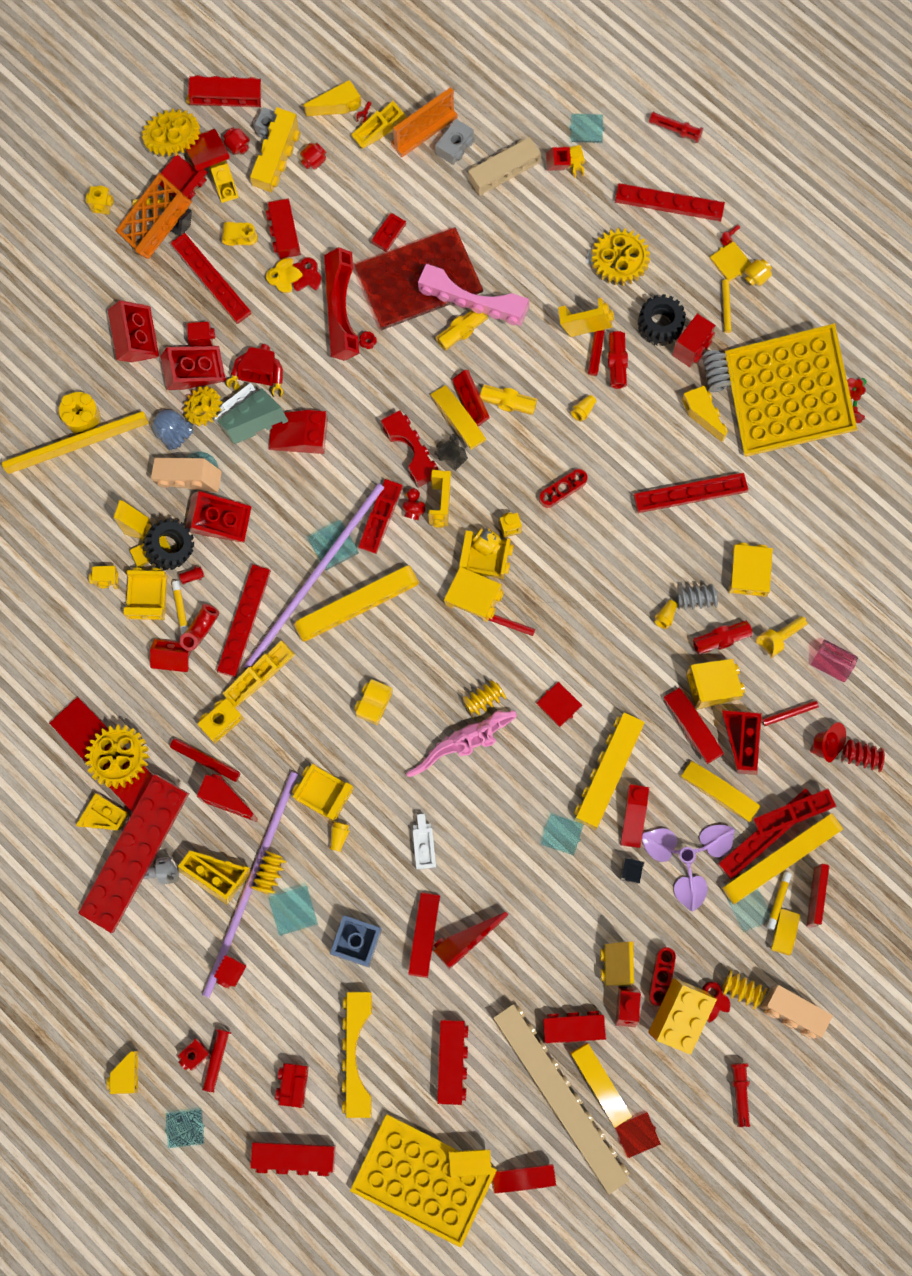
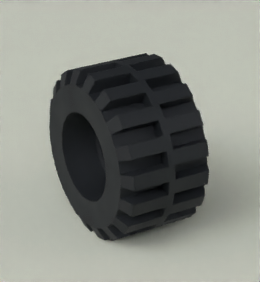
(667, 307)
(178, 534)

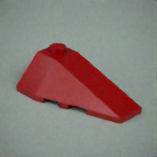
(458, 945)

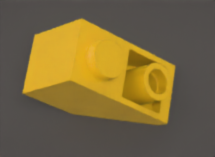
(224, 181)

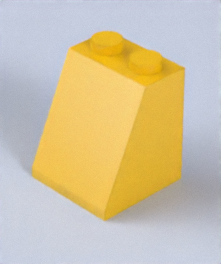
(714, 683)

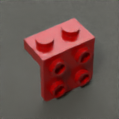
(183, 177)

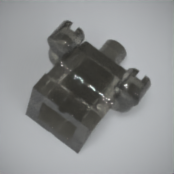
(451, 452)

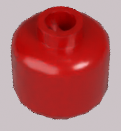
(236, 141)
(313, 156)

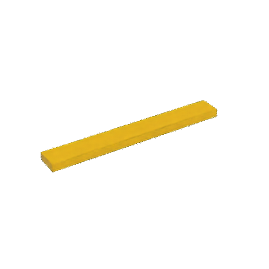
(75, 442)

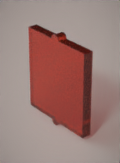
(637, 1135)

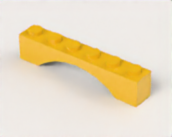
(358, 1099)

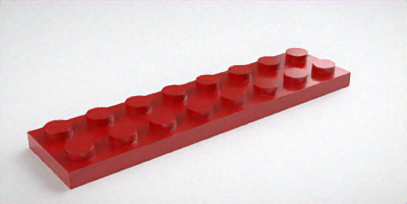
(133, 853)

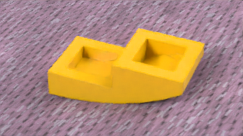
(785, 932)

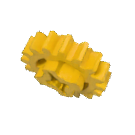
(202, 406)

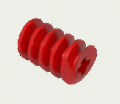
(863, 754)

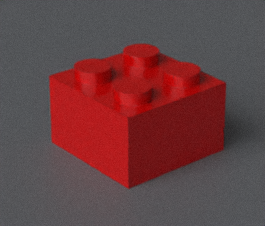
(694, 340)

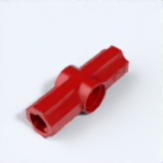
(617, 360)
(722, 637)

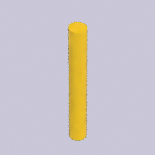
(726, 306)

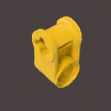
(237, 234)

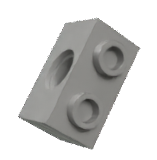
(456, 133)

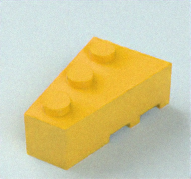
(213, 875)

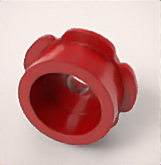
(367, 335)

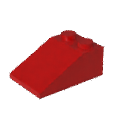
(192, 367)
(302, 433)
(218, 517)
(218, 794)

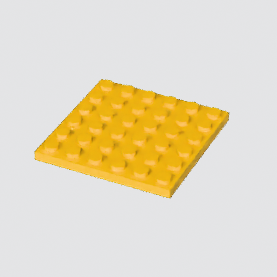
(790, 390)

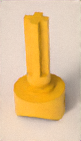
(773, 641)

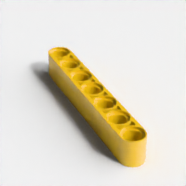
(356, 603)
(782, 858)

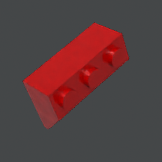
(133, 332)

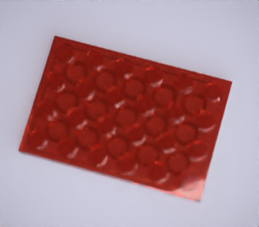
(394, 277)

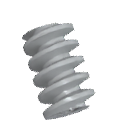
(715, 370)
(696, 596)

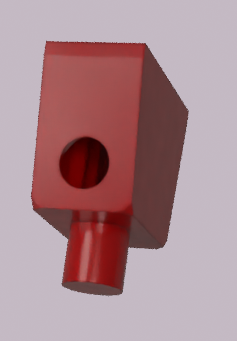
(628, 1007)

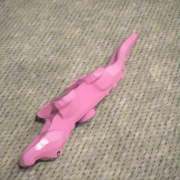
(466, 739)

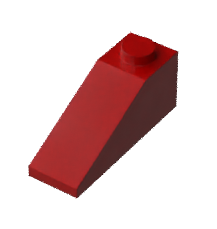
(634, 815)

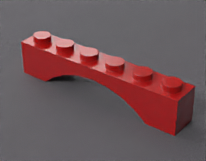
(338, 269)

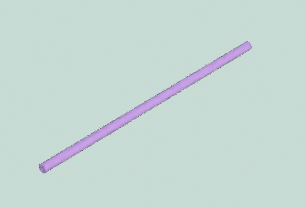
(314, 576)
(247, 890)

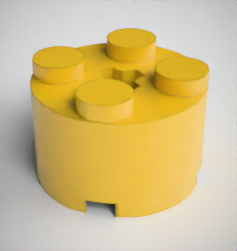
(79, 412)

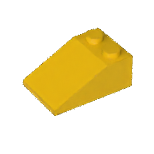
(618, 964)

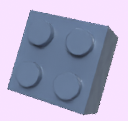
(356, 941)

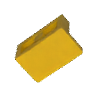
(470, 1163)

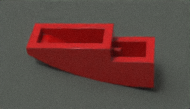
(524, 1178)

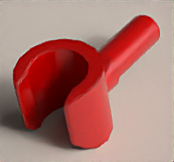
(364, 113)
(726, 237)

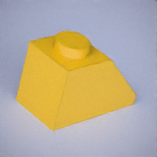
(124, 1076)

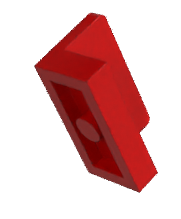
(169, 656)

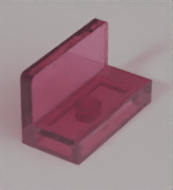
(834, 661)

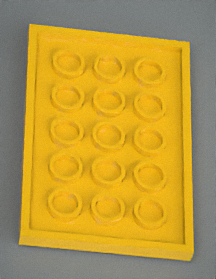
(412, 1179)

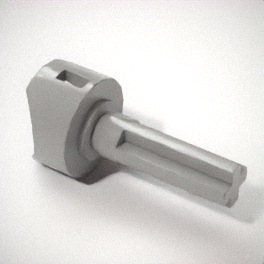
(163, 869)

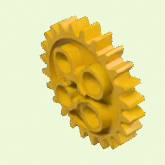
(171, 132)
(634, 265)
(115, 773)

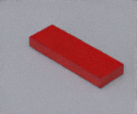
(470, 397)

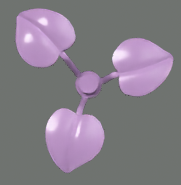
(661, 845)

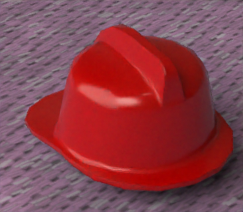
(830, 742)

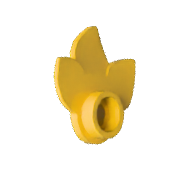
(286, 275)

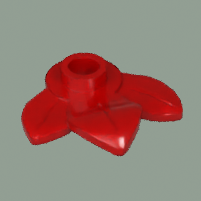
(309, 276)
(722, 1003)

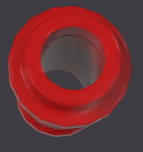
(191, 575)

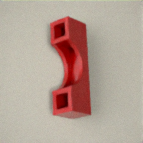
(398, 430)

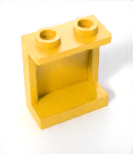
(586, 321)
(441, 481)
(490, 565)
(751, 570)
(146, 594)
(474, 594)
(322, 792)

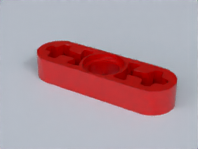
(565, 480)

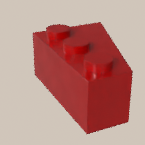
(744, 739)

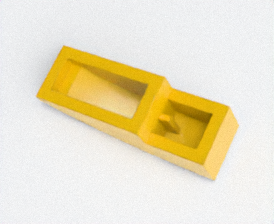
(379, 125)

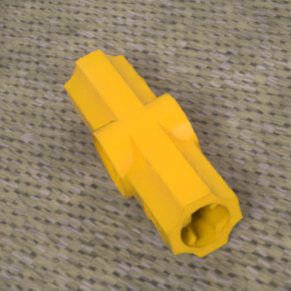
(460, 329)
(508, 399)

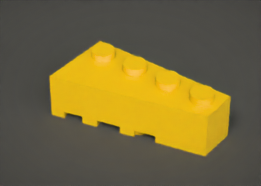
(276, 150)

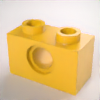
(218, 731)

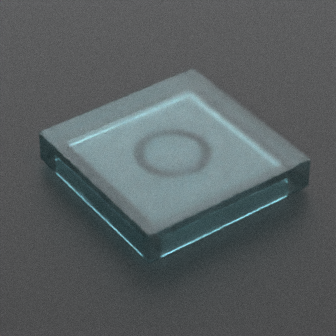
(324, 539)
(293, 910)

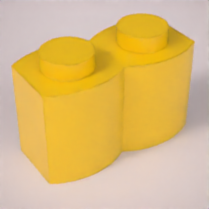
(373, 702)

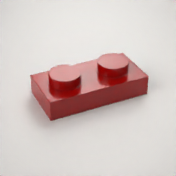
(388, 232)

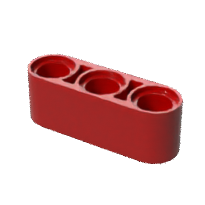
(668, 968)

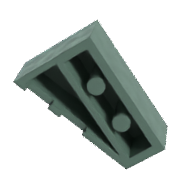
(251, 416)

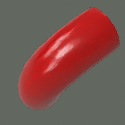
(199, 627)

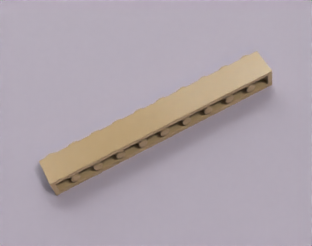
(561, 1099)

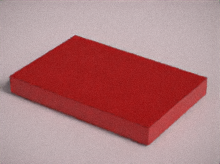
(207, 150)
(818, 895)

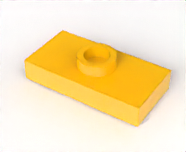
(138, 553)

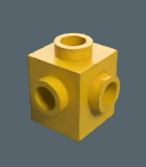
(99, 199)

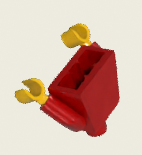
(259, 367)

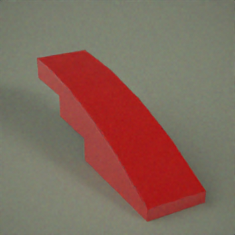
(380, 516)
(693, 725)
(795, 812)
(424, 935)

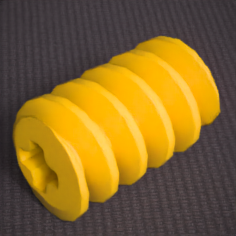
(483, 698)
(269, 873)
(743, 990)

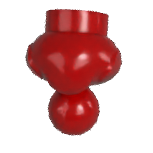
(413, 509)

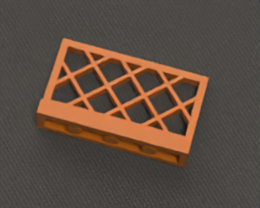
(424, 123)
(162, 224)

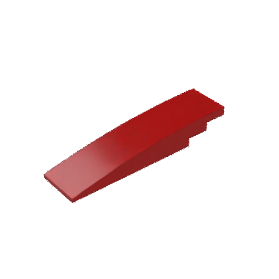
(77, 727)

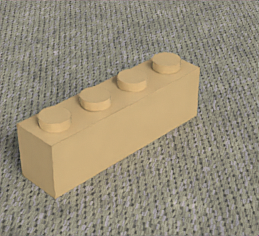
(504, 166)

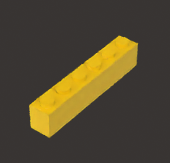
(610, 770)

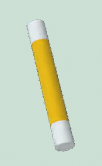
(180, 606)
(779, 900)

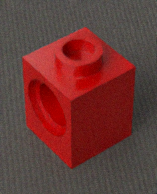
(200, 334)

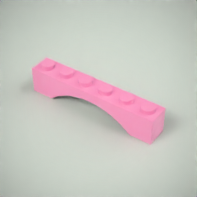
(507, 307)

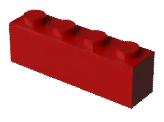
(224, 91)
(451, 1062)
(293, 1157)

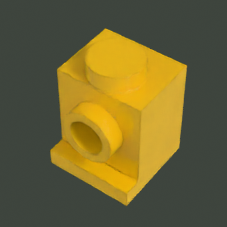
(510, 524)
(104, 577)

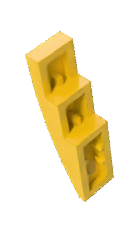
(458, 417)
(258, 674)
(720, 791)
(601, 1084)

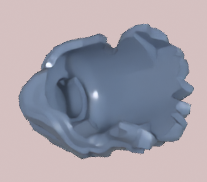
(171, 428)

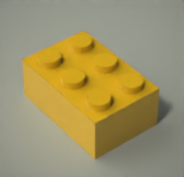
(682, 1016)

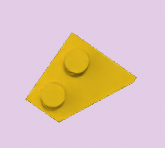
(103, 814)

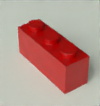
(283, 228)
(574, 1027)

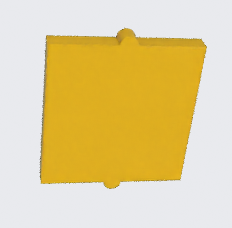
(730, 261)

